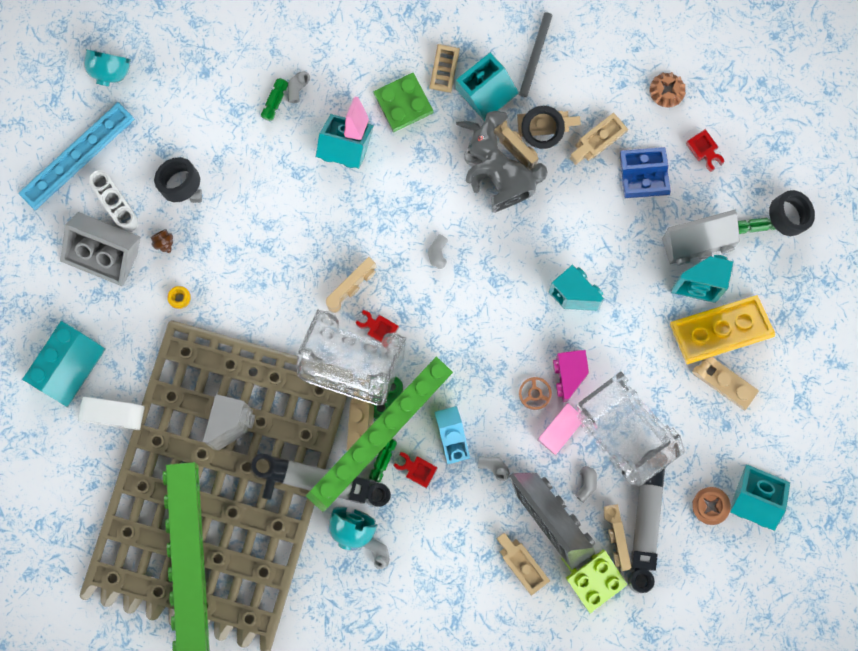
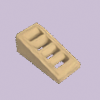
(445, 50)

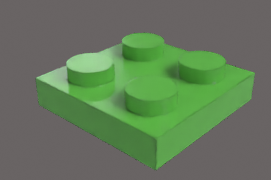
(403, 102)

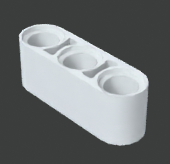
(108, 192)
(111, 413)

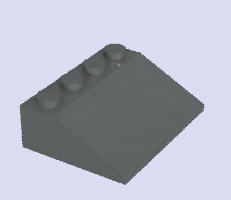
(552, 518)

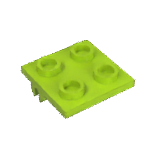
(596, 581)

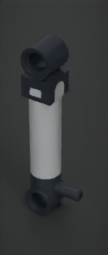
(307, 477)
(644, 555)

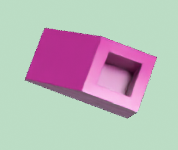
(572, 371)

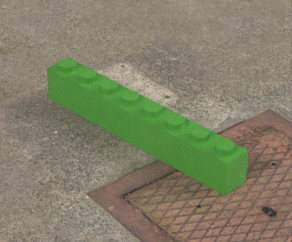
(379, 434)
(186, 557)

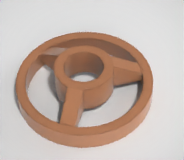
(533, 379)

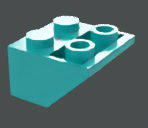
(486, 86)
(575, 292)

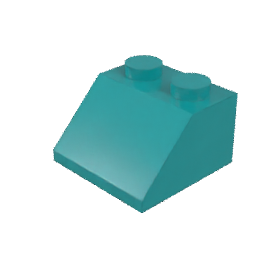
(337, 148)
(760, 498)

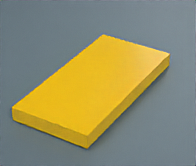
(722, 329)

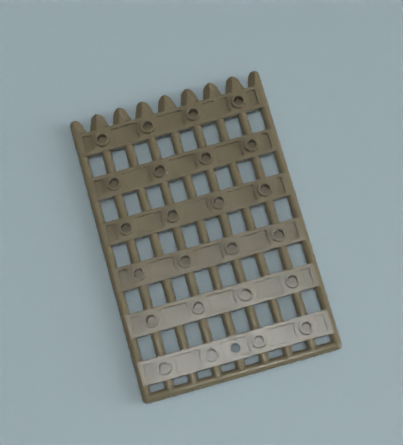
(156, 592)

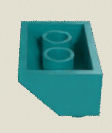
(705, 280)
(64, 364)

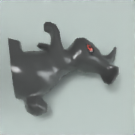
(509, 177)

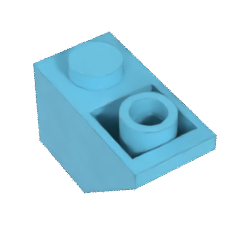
(452, 435)

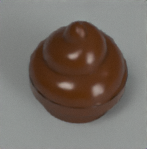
(162, 241)

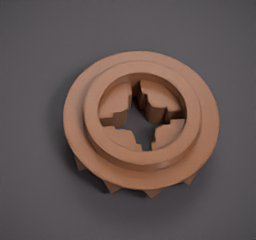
(667, 99)
(722, 505)

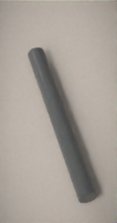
(535, 55)

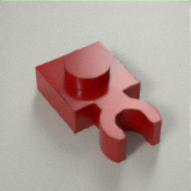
(703, 147)
(377, 327)
(419, 470)

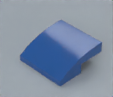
(645, 172)

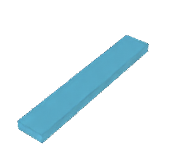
(76, 156)

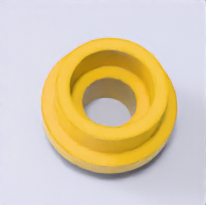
(176, 291)

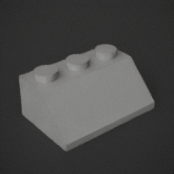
(702, 237)
(99, 248)
(227, 421)

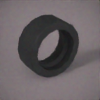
(560, 127)
(170, 168)
(802, 205)

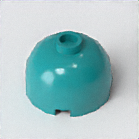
(105, 67)
(351, 529)

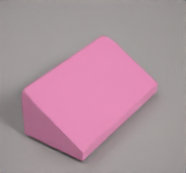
(356, 120)
(560, 429)

